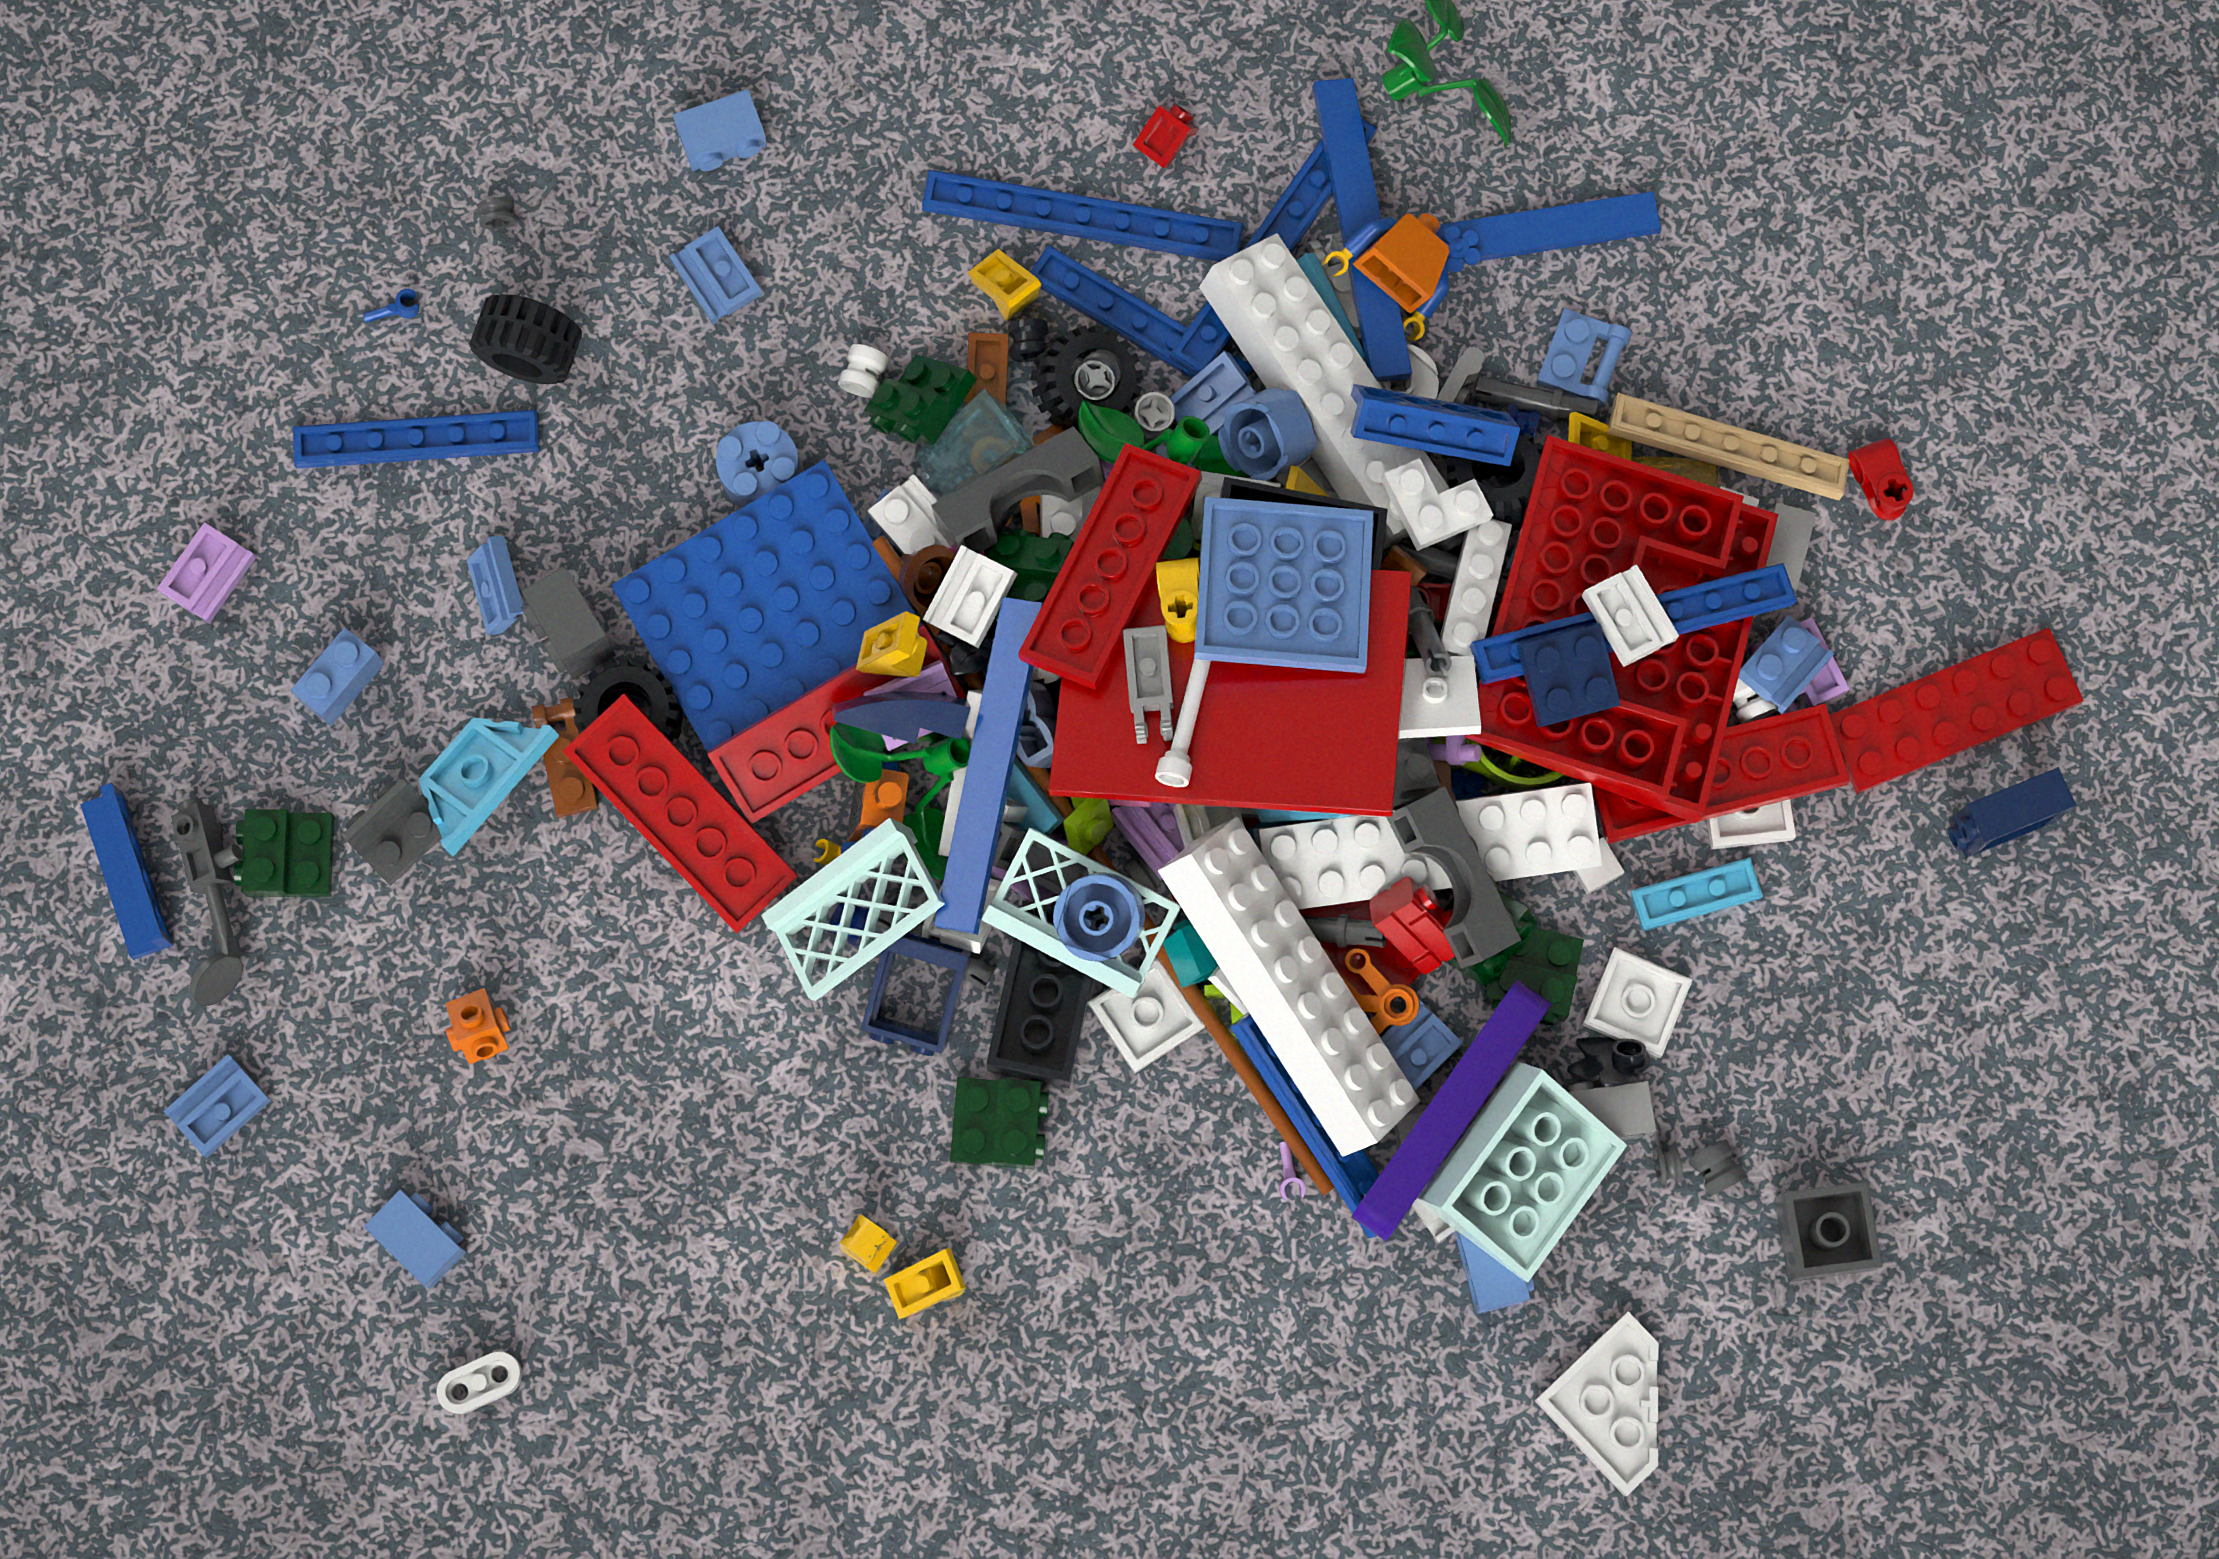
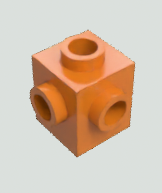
(477, 1026)

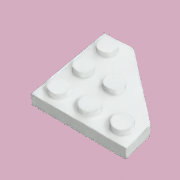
(1611, 1403)

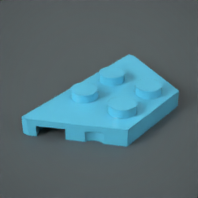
(478, 774)

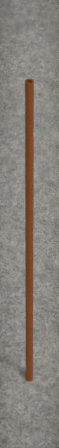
(1191, 993)

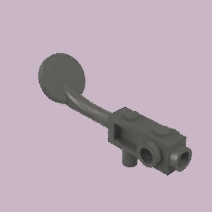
(208, 871)

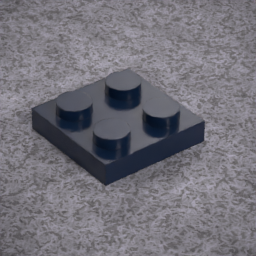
(1568, 675)

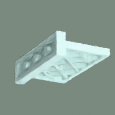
(844, 878)
(1043, 935)

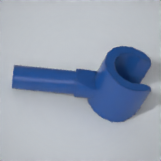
(395, 308)

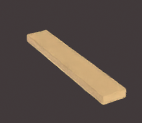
(1728, 446)

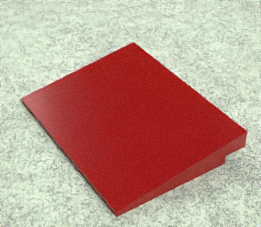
(1581, 526)
(1259, 731)

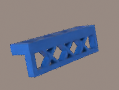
(1433, 425)
(126, 873)

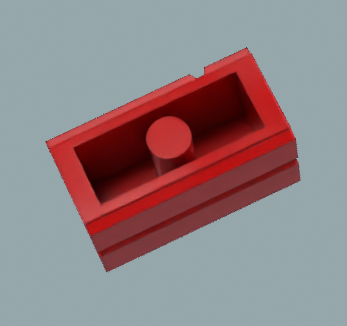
(1413, 923)

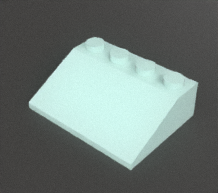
(1523, 1170)

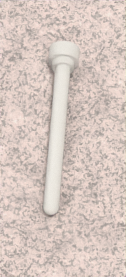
(1175, 766)

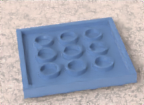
(1284, 585)

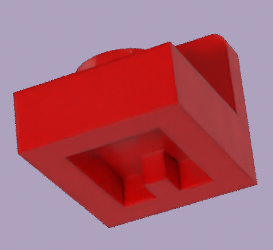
(1165, 134)

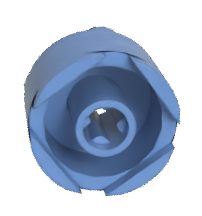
(1267, 434)
(751, 445)
(1078, 929)

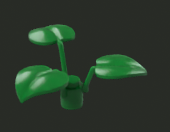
(1419, 67)
(1109, 430)
(861, 758)

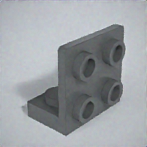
(393, 831)

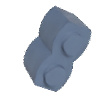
(1037, 728)

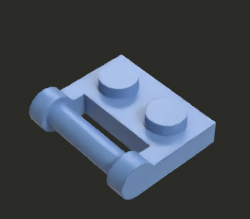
(1571, 351)

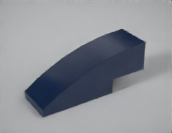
(904, 713)

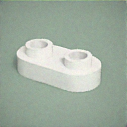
(480, 1382)

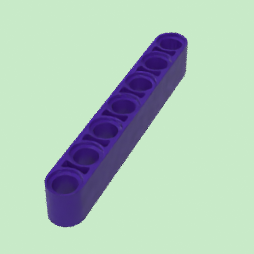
(1451, 1110)

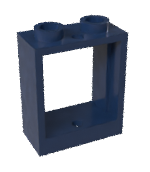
(2010, 813)
(931, 951)

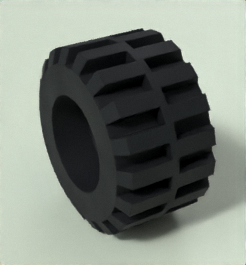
(525, 339)
(1055, 381)
(1506, 503)
(635, 681)

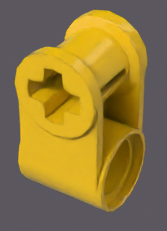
(1179, 596)

